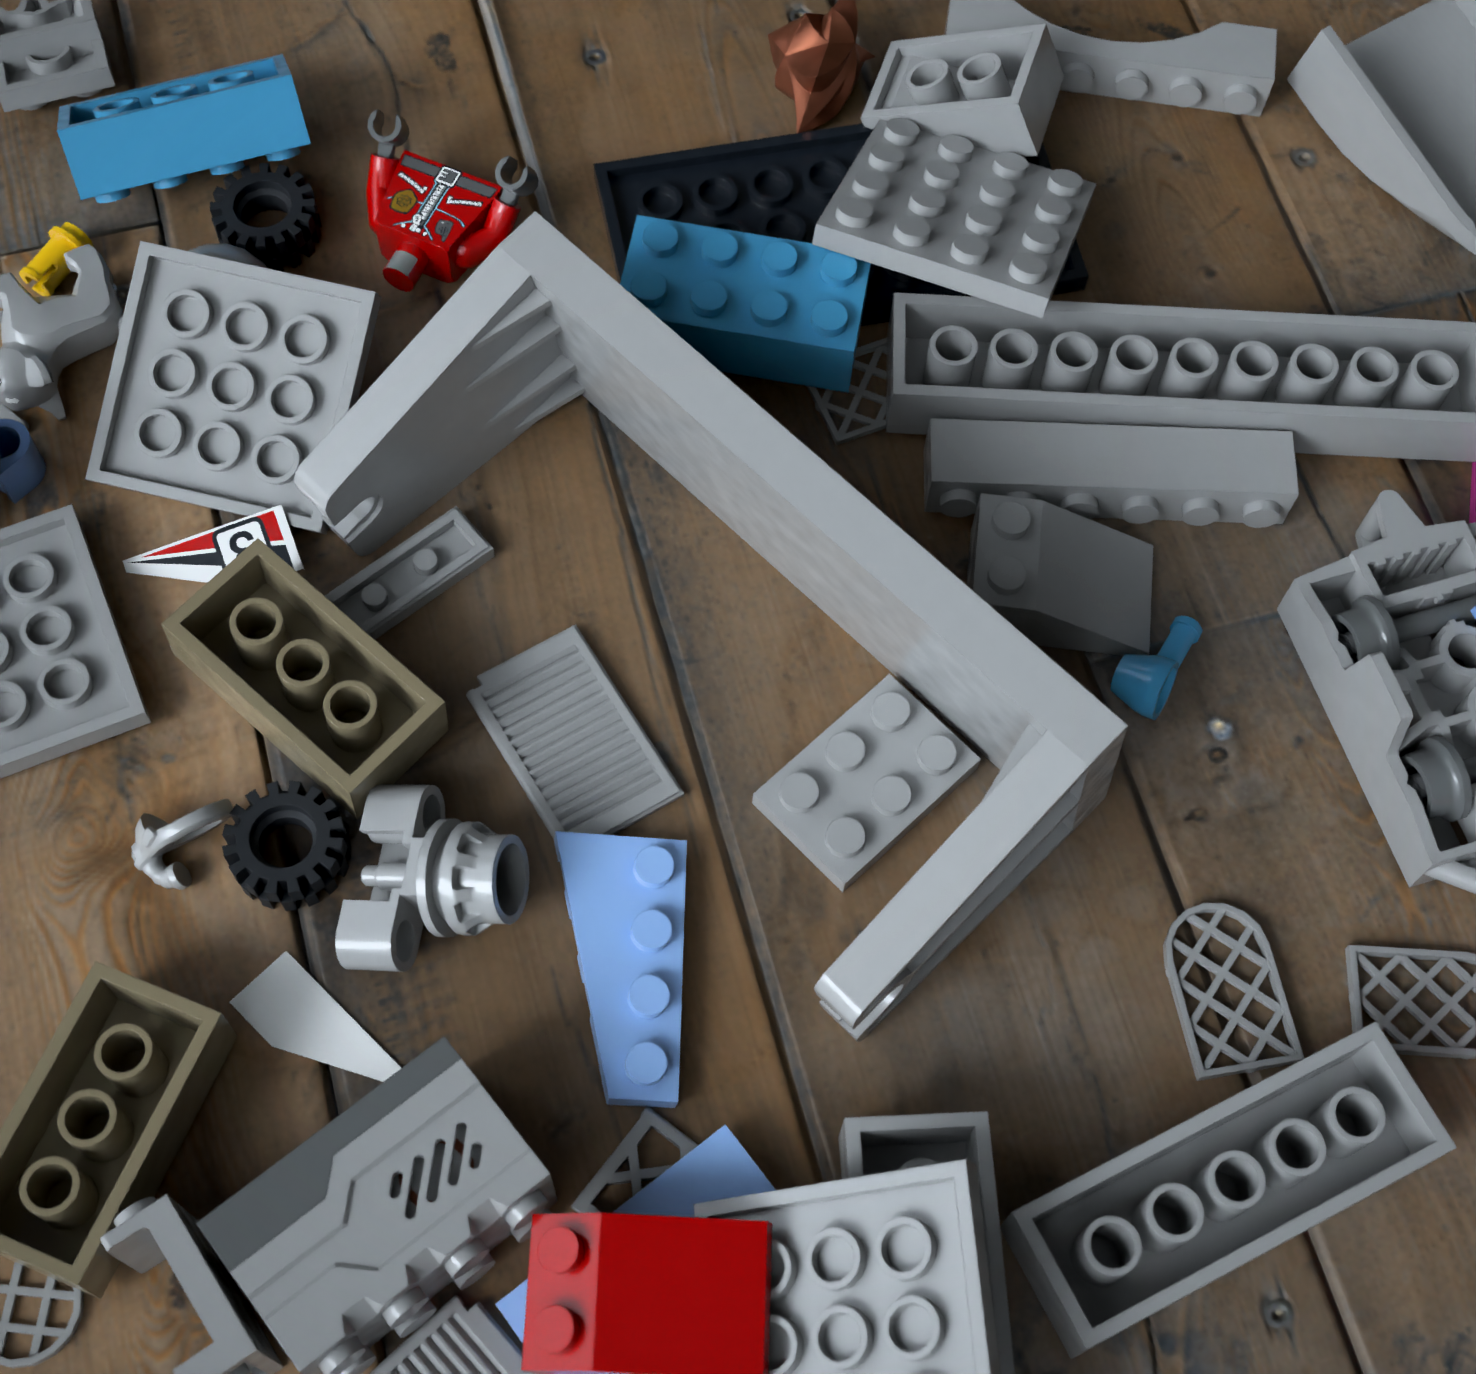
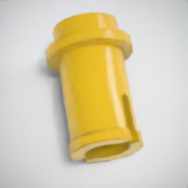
(49, 264)

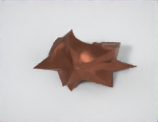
(818, 62)

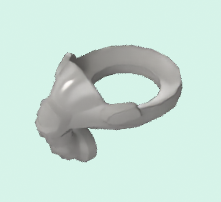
(158, 837)

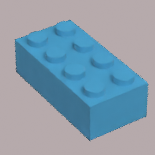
(182, 128)
(752, 299)

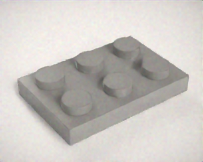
(865, 782)

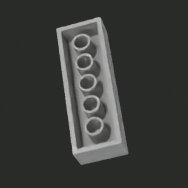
(1223, 1188)

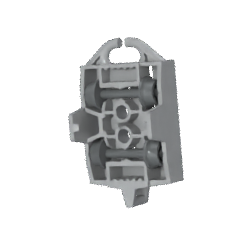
(1392, 687)

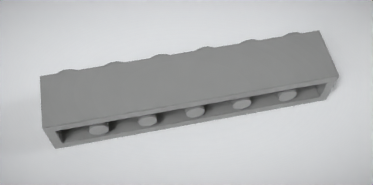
(1113, 470)

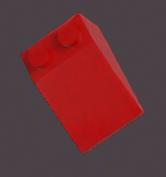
(647, 1295)

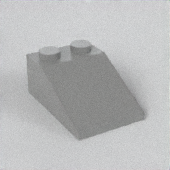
(973, 85)
(1061, 576)

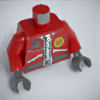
(435, 215)

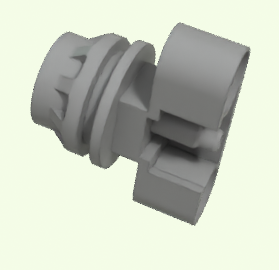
(428, 873)

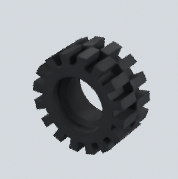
(261, 193)
(273, 811)

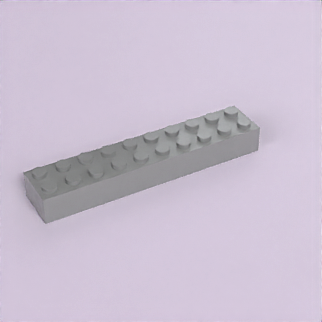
(1327, 378)

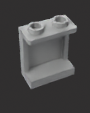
(165, 1230)

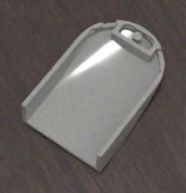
(1405, 109)

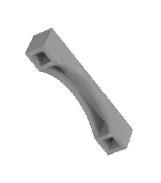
(1213, 70)

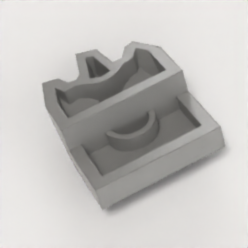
(51, 53)

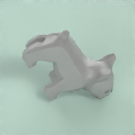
(54, 331)

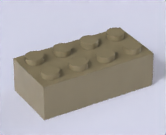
(306, 676)
(102, 1121)

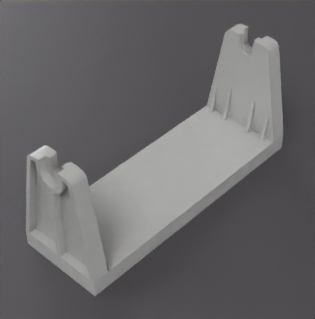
(552, 326)

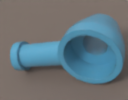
(1147, 680)

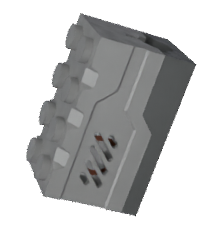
(380, 1214)

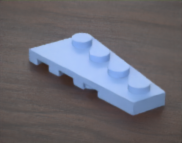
(630, 946)

